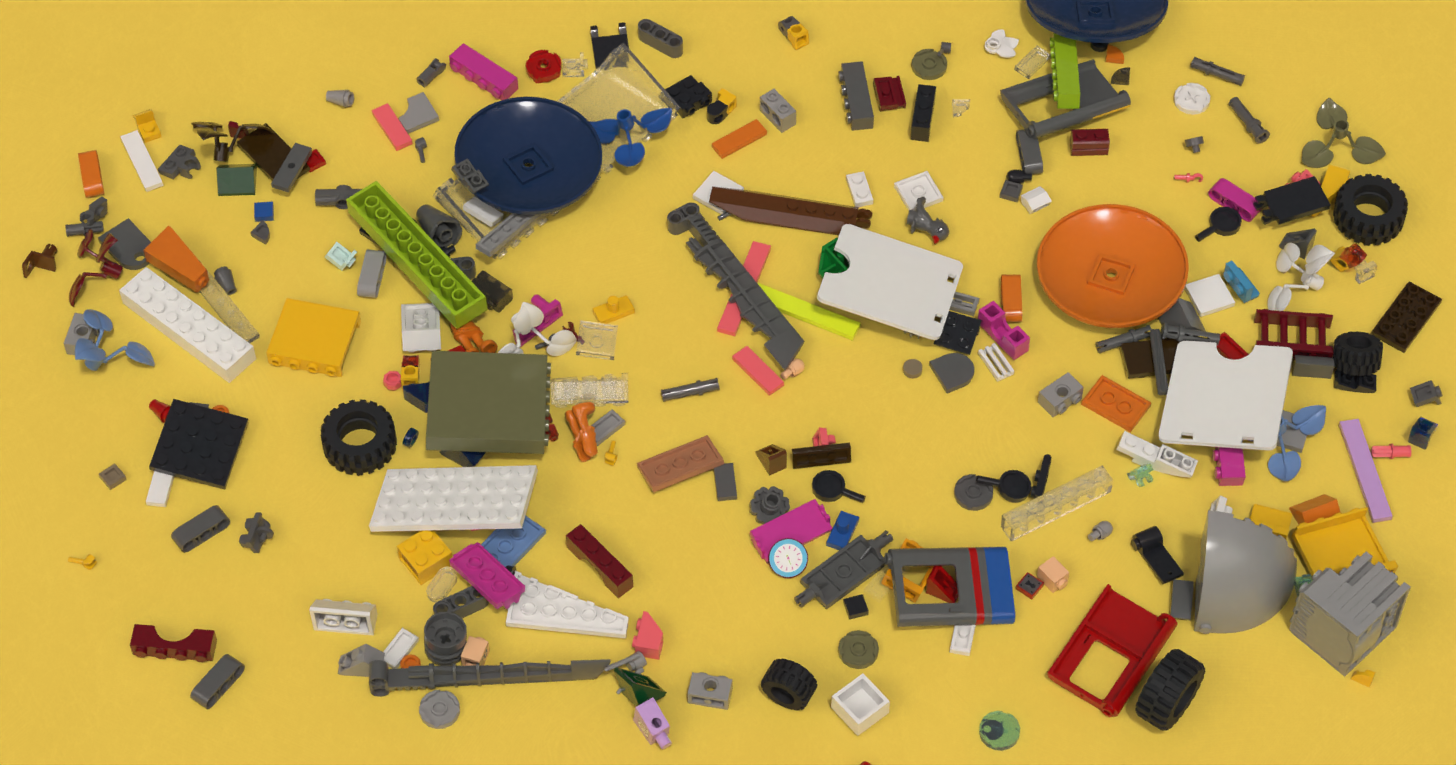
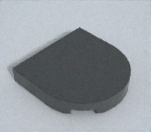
(953, 371)

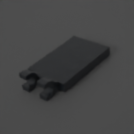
(1292, 201)

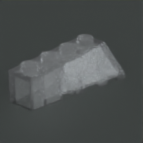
(590, 389)

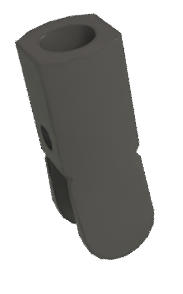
(430, 72)

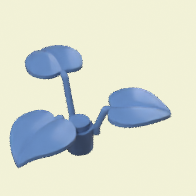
(95, 356)
(1310, 421)

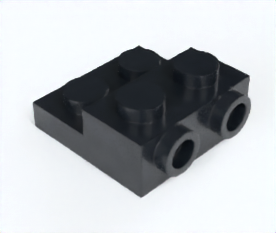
(690, 95)

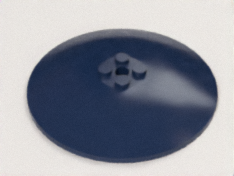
(1098, 19)
(535, 132)

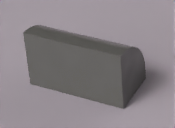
(1312, 366)

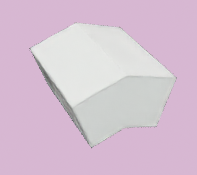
(1035, 200)

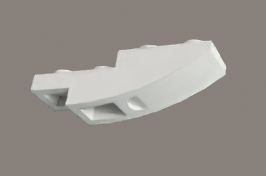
(1161, 458)

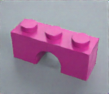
(1012, 341)

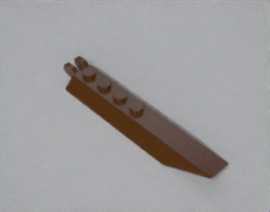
(788, 210)

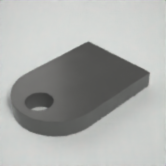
(129, 245)

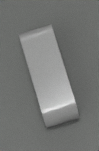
(371, 273)

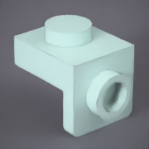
(340, 256)

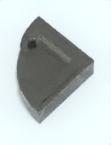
(1121, 76)

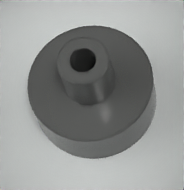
(1194, 142)

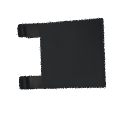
(606, 44)

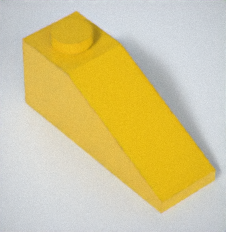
(1333, 180)

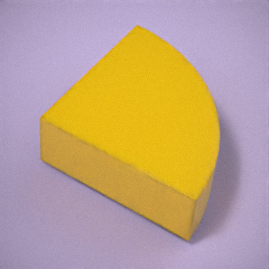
(1364, 678)

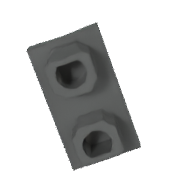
(258, 532)

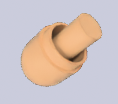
(794, 369)

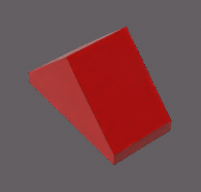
(942, 585)

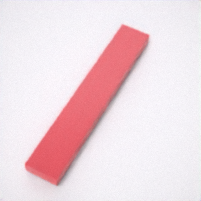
(754, 265)

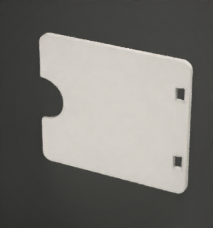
(892, 282)
(1226, 398)

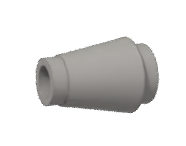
(340, 97)

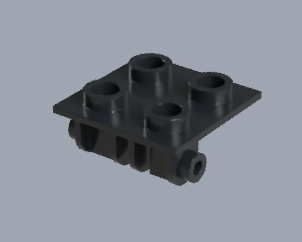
(959, 333)

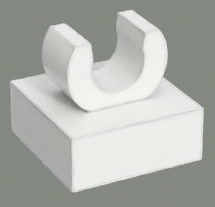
(1220, 505)

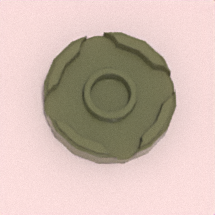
(928, 64)
(858, 649)

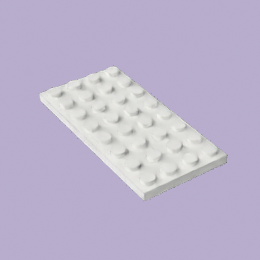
(454, 498)

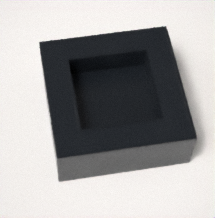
(855, 606)

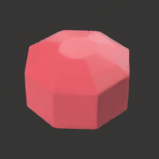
(392, 380)

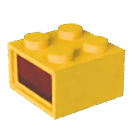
(424, 555)

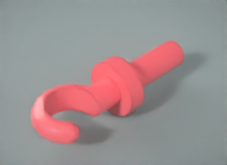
(1188, 177)

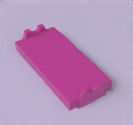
(801, 524)
(487, 575)

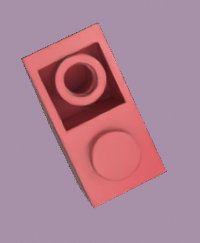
(649, 637)

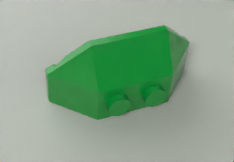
(831, 260)

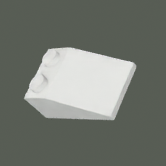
(420, 327)

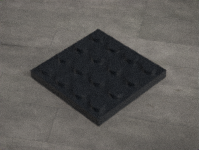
(198, 444)

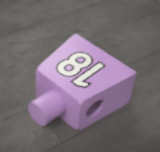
(652, 723)

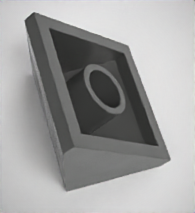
(1182, 314)

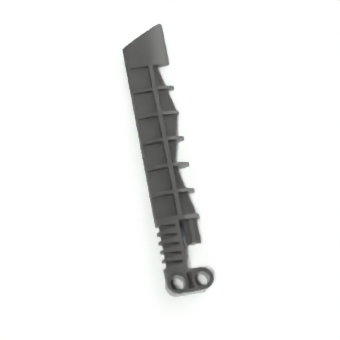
(748, 295)
(385, 680)

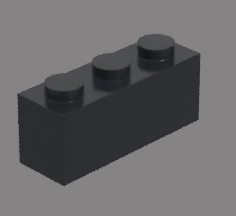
(923, 113)

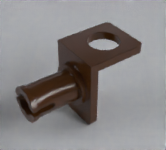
(41, 260)

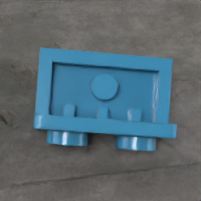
(1240, 282)

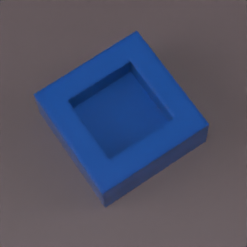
(263, 211)

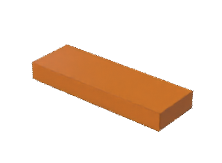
(739, 138)

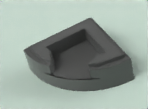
(261, 232)

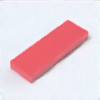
(392, 127)
(758, 370)

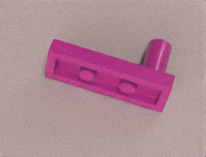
(551, 311)

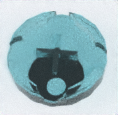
(999, 730)

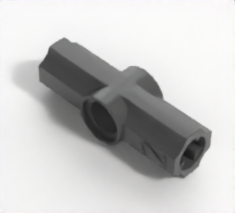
(334, 196)

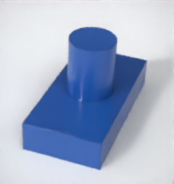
(842, 530)

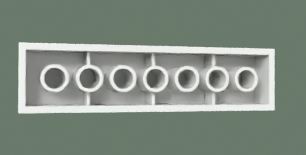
(187, 324)

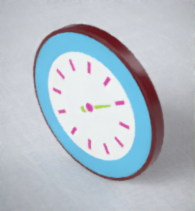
(788, 558)

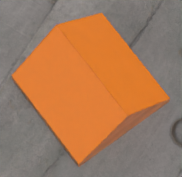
(1315, 508)

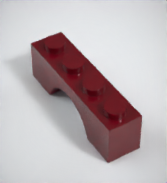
(587, 547)
(197, 646)

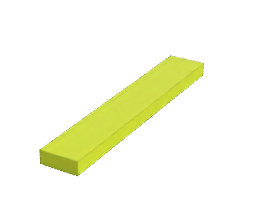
(812, 313)

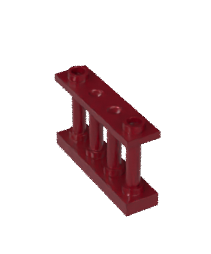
(1300, 319)

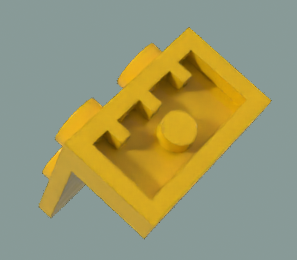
(1273, 518)

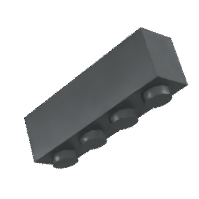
(857, 96)

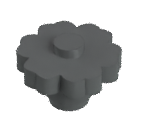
(768, 504)

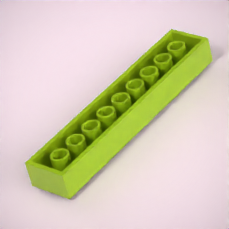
(417, 255)

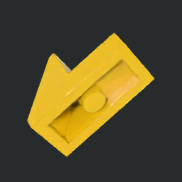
(147, 125)

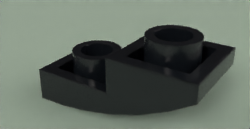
(1355, 383)

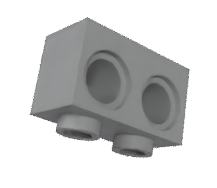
(778, 110)

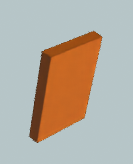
(1116, 403)

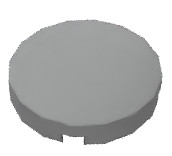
(439, 709)

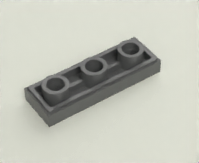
(291, 167)

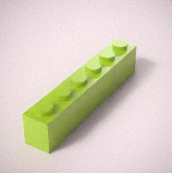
(1065, 72)

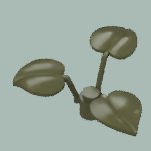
(1333, 116)

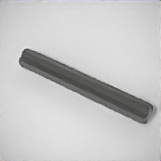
(1159, 363)

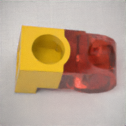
(1350, 256)
(410, 370)

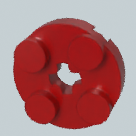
(546, 74)

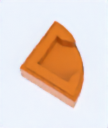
(1114, 55)

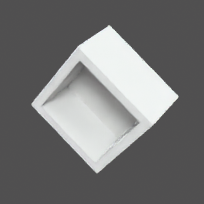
(860, 704)

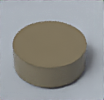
(912, 368)

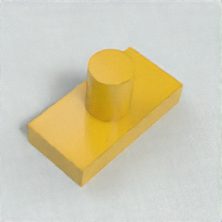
(613, 310)

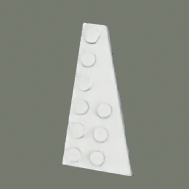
(560, 611)

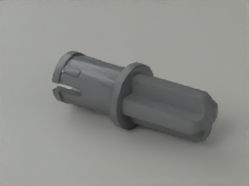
(82, 228)

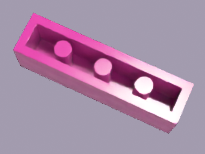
(483, 72)
(1230, 466)

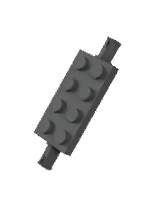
(844, 571)

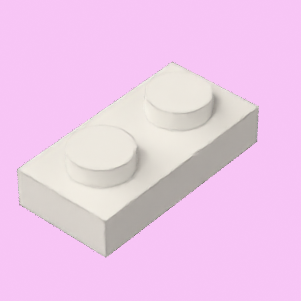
(859, 189)

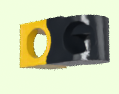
(722, 107)

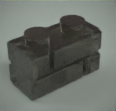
(496, 293)

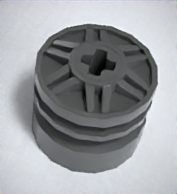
(445, 638)

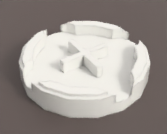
(1192, 98)

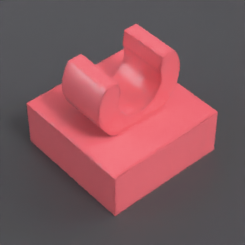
(821, 438)

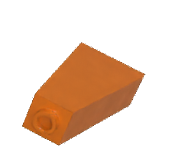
(176, 259)

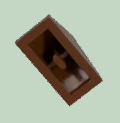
(772, 458)

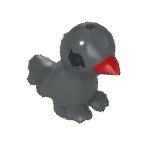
(922, 221)

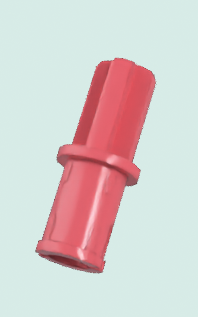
(1391, 451)

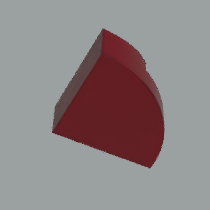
(233, 127)

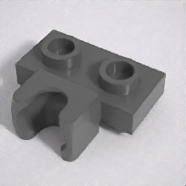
(181, 162)

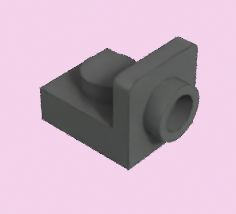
(1426, 393)

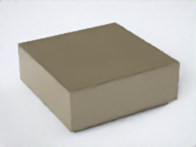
(112, 476)

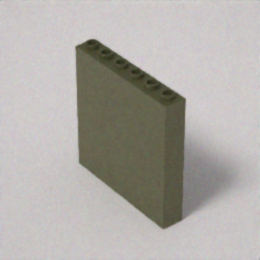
(488, 402)

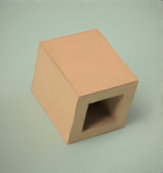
(1053, 574)
(475, 651)

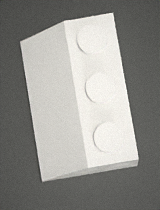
(343, 617)

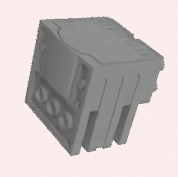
(1348, 611)

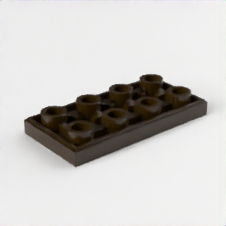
(267, 151)
(1406, 317)
(1139, 357)

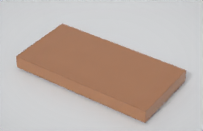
(680, 463)

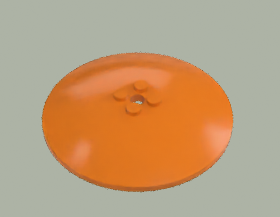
(1117, 240)

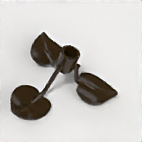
(221, 149)

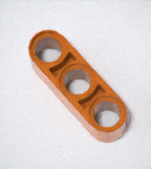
(91, 173)
(1011, 297)

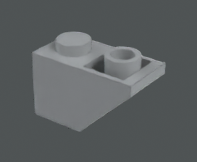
(357, 661)

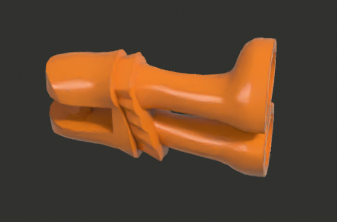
(471, 332)
(585, 437)

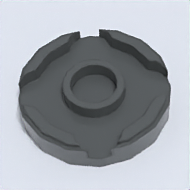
(971, 494)

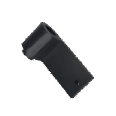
(1150, 546)

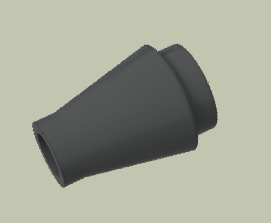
(225, 280)

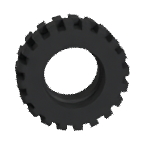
(1365, 227)
(363, 457)
(1170, 689)

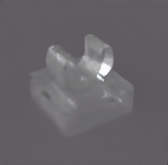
(1365, 271)

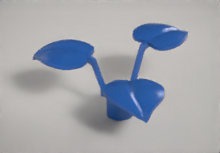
(631, 154)

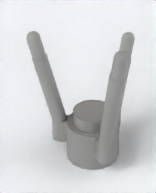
(633, 662)

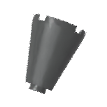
(439, 226)

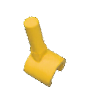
(610, 457)
(88, 562)

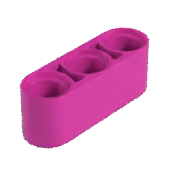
(1231, 196)

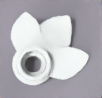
(1001, 45)

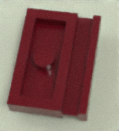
(889, 93)

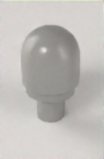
(1101, 531)

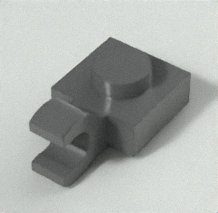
(96, 211)

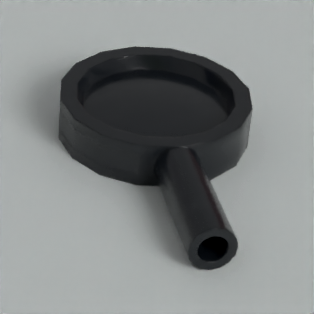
(1223, 221)
(1012, 485)
(830, 486)

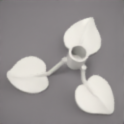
(1315, 259)
(531, 317)

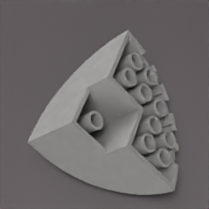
(1241, 575)

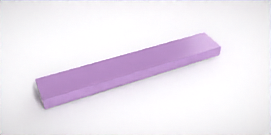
(1365, 470)

